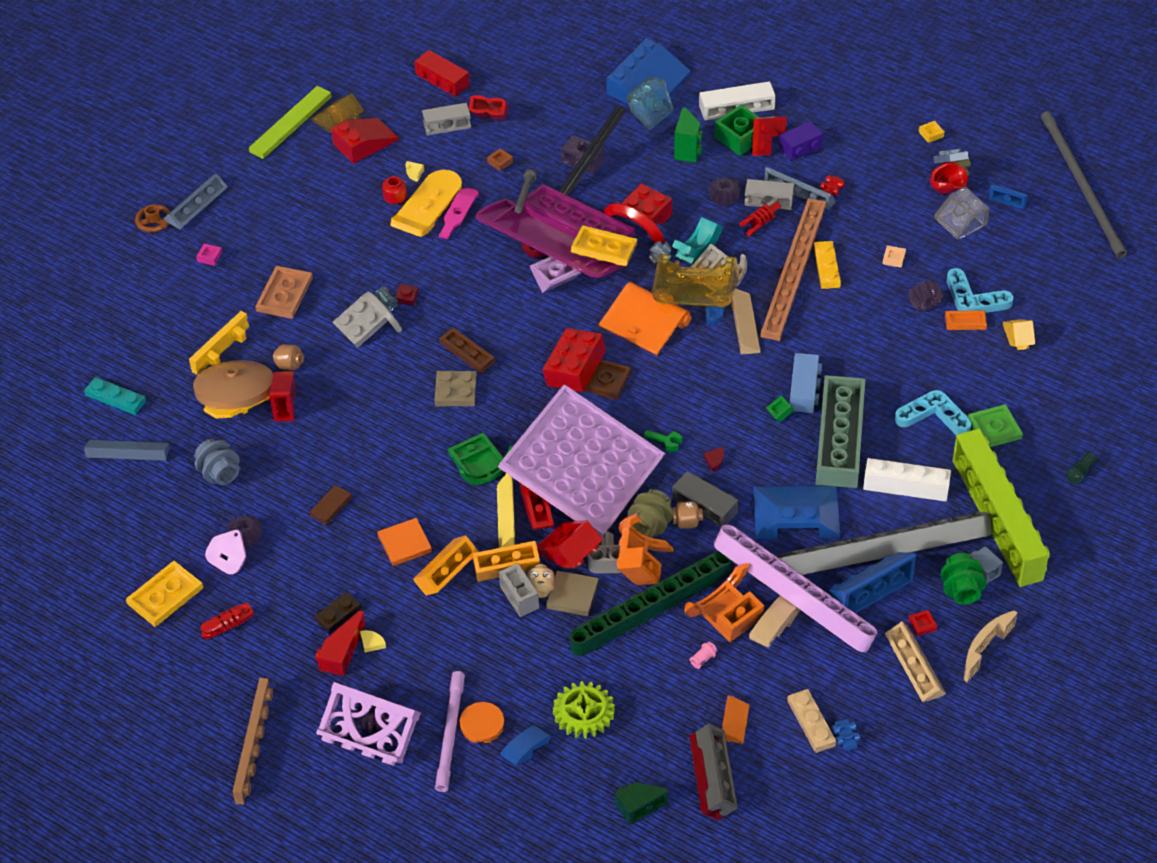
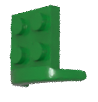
(477, 459)

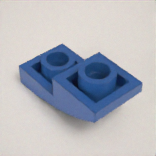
(524, 744)

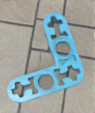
(1002, 299)
(937, 407)

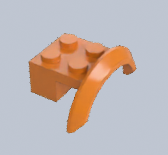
(634, 557)
(728, 608)

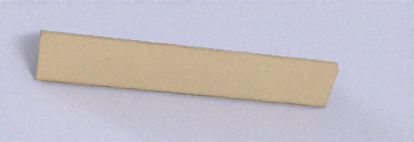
(745, 323)
(914, 662)

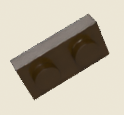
(337, 612)

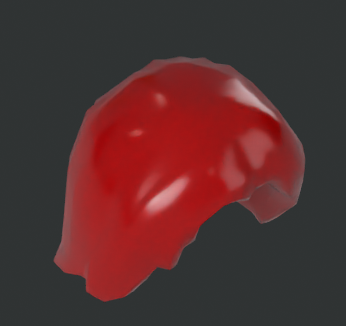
(948, 178)

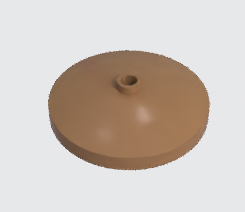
(233, 384)

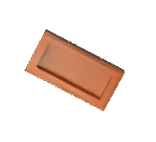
(965, 320)

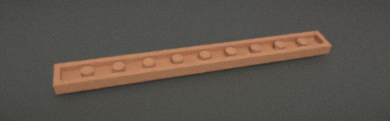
(793, 270)

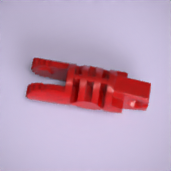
(760, 217)
(227, 620)

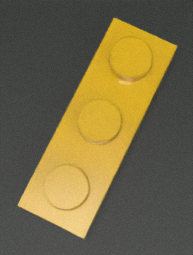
(827, 265)

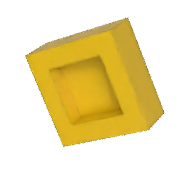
(931, 131)

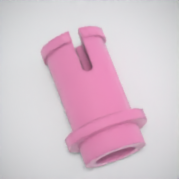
(704, 654)

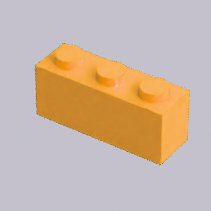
(490, 562)
(445, 565)

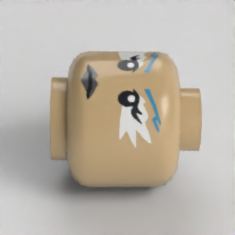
(542, 579)

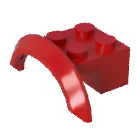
(645, 208)

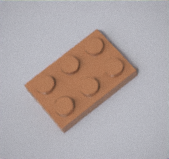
(284, 292)

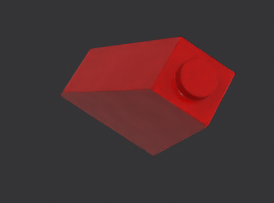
(283, 396)

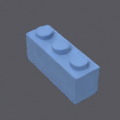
(805, 382)

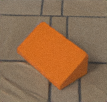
(735, 720)

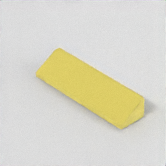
(505, 501)

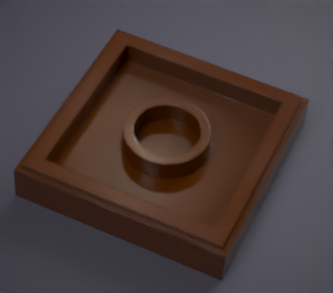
(609, 379)

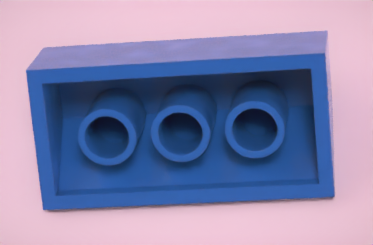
(875, 581)

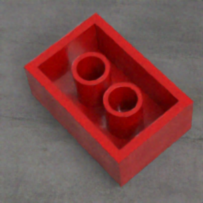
(574, 359)

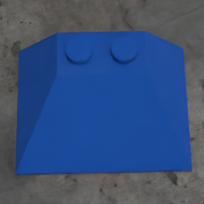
(796, 509)

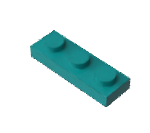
(115, 396)

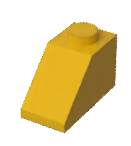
(1019, 333)

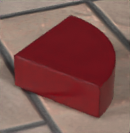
(714, 458)

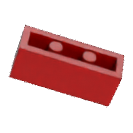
(442, 73)

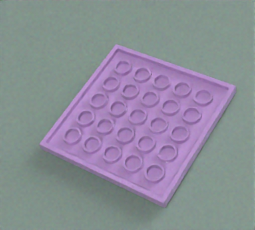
(581, 460)

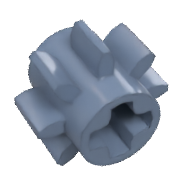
(659, 248)

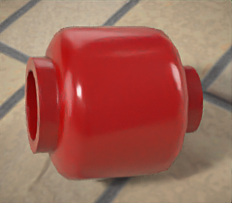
(394, 190)

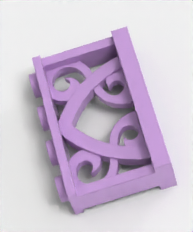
(396, 716)

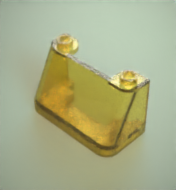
(695, 285)

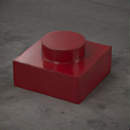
(407, 294)

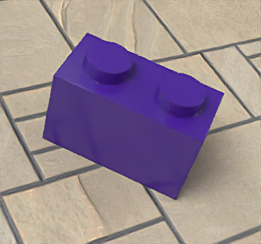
(801, 140)

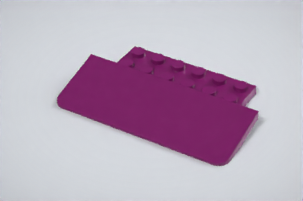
(551, 225)

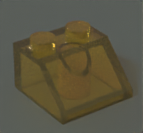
(342, 109)

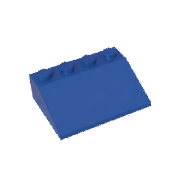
(646, 61)

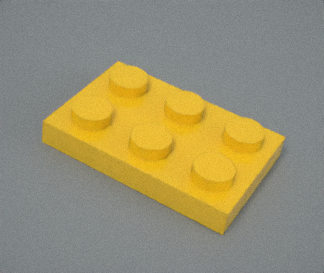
(604, 245)
(164, 593)

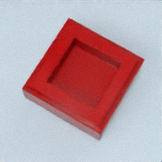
(922, 623)

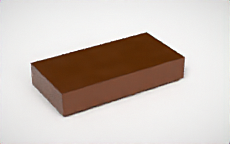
(330, 505)

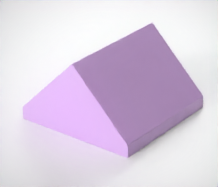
(552, 273)

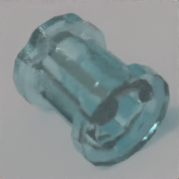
(384, 296)

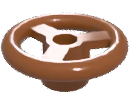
(152, 215)

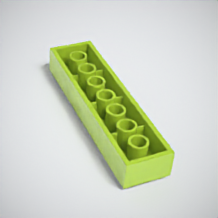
(995, 494)

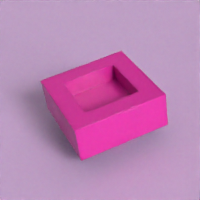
(209, 254)

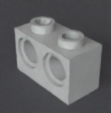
(519, 590)

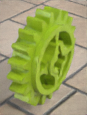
(569, 711)

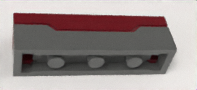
(713, 772)

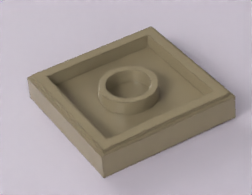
(572, 593)

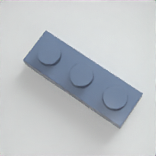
(950, 155)

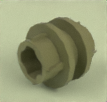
(654, 512)

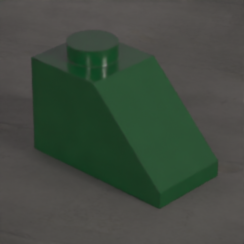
(639, 800)

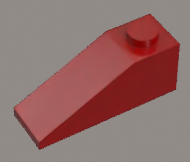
(536, 508)
(339, 647)

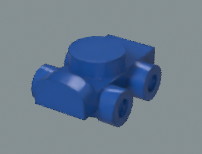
(846, 736)

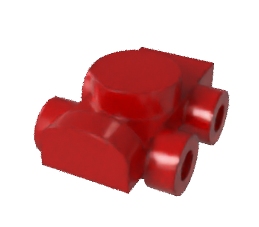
(833, 185)

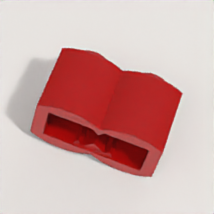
(483, 108)

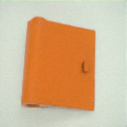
(643, 320)

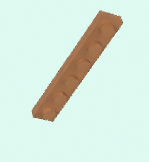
(251, 745)

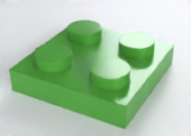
(996, 425)

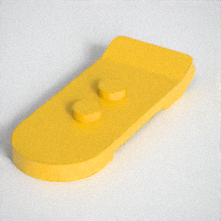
(428, 203)

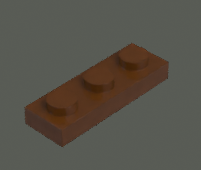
(467, 350)

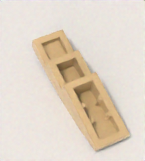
(774, 621)

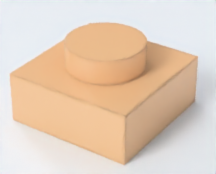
(894, 256)

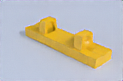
(210, 352)

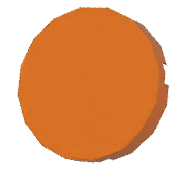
(482, 722)

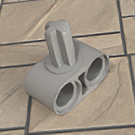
(605, 557)

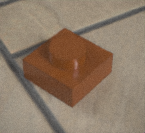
(500, 159)

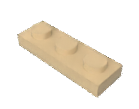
(811, 721)

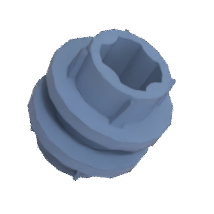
(217, 461)

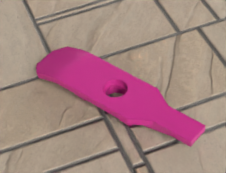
(461, 204)

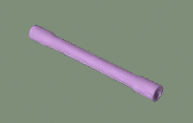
(444, 772)

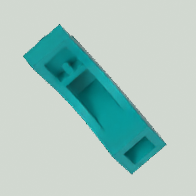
(704, 235)

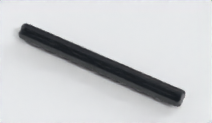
(592, 150)

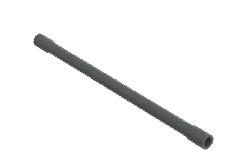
(1115, 243)

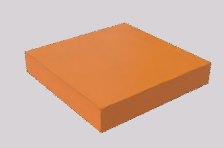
(404, 542)

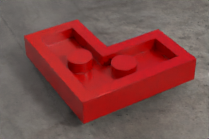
(763, 131)

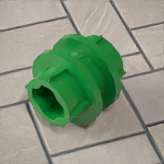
(963, 578)

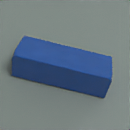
(1008, 196)

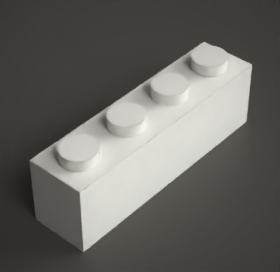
(720, 102)
(907, 479)

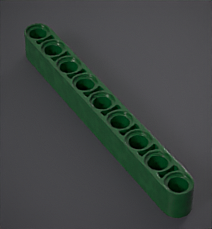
(649, 603)

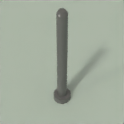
(529, 177)

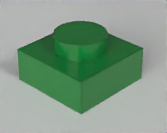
(780, 409)

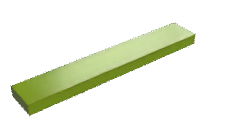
(290, 122)

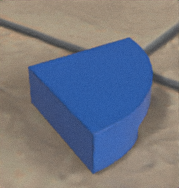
(714, 314)

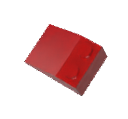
(362, 137)
(570, 543)

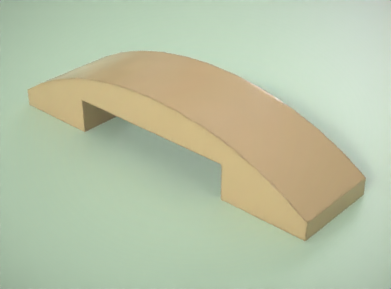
(998, 627)

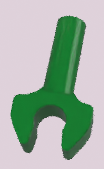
(667, 440)

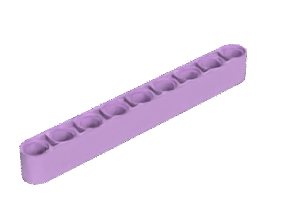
(796, 588)

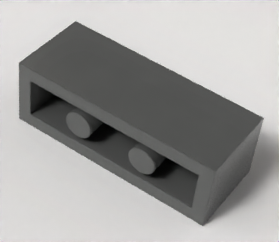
(716, 505)

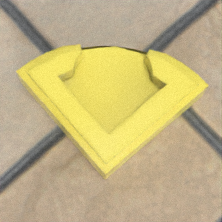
(414, 170)
(372, 641)

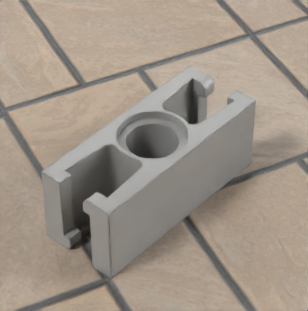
(446, 119)
(761, 192)

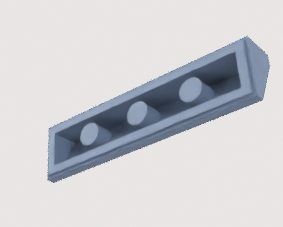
(800, 189)
(196, 202)
(126, 450)

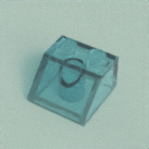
(650, 102)

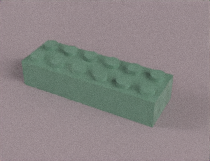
(840, 432)

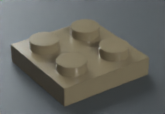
(455, 388)

